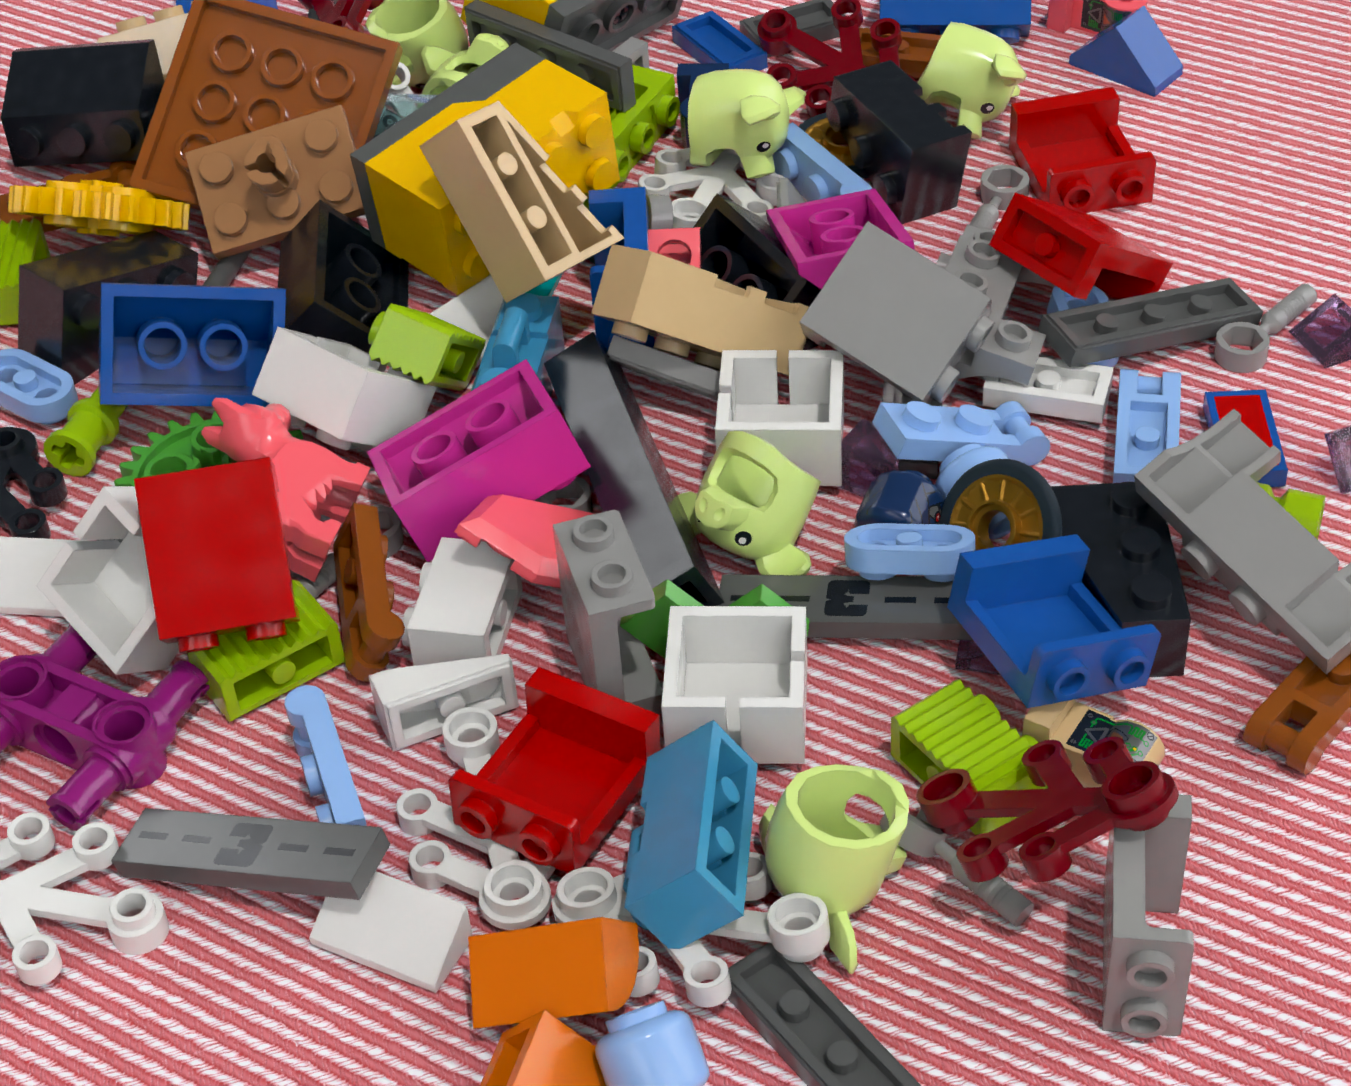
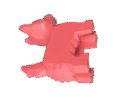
(308, 477)

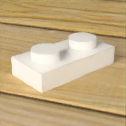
(1056, 390)

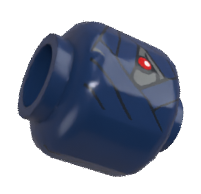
(900, 499)

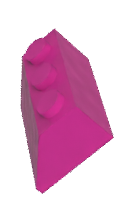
(823, 230)
(479, 446)

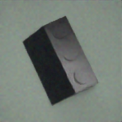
(80, 102)
(748, 253)
(338, 277)

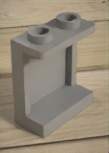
(899, 316)
(598, 586)
(1146, 965)

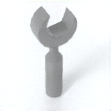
(927, 840)

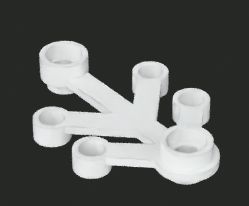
(672, 176)
(470, 741)
(132, 917)
(793, 924)

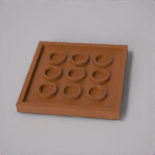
(253, 69)

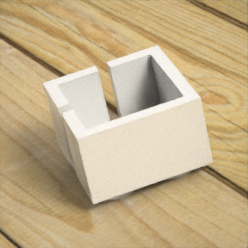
(339, 390)
(803, 431)
(107, 586)
(743, 673)

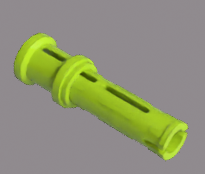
(87, 429)

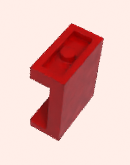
(1079, 152)
(1076, 250)
(216, 554)
(559, 773)

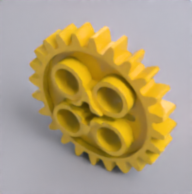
(98, 207)

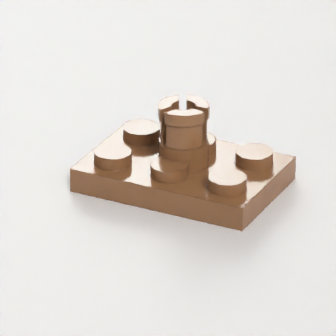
(270, 178)

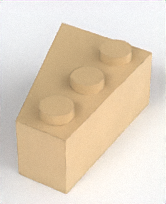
(693, 309)

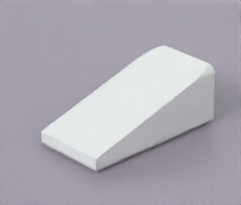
(419, 698)

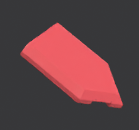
(520, 532)

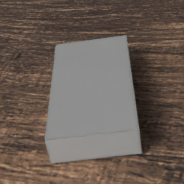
(664, 367)

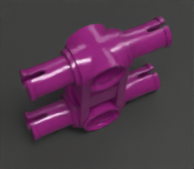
(90, 726)

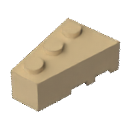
(512, 201)

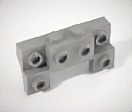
(1011, 346)
(1249, 540)

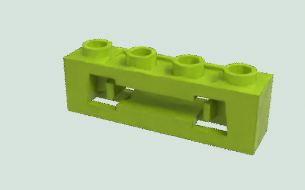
(646, 121)

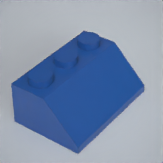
(1000, 17)
(184, 342)

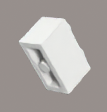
(462, 604)

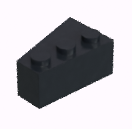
(899, 139)
(64, 291)
(1130, 564)

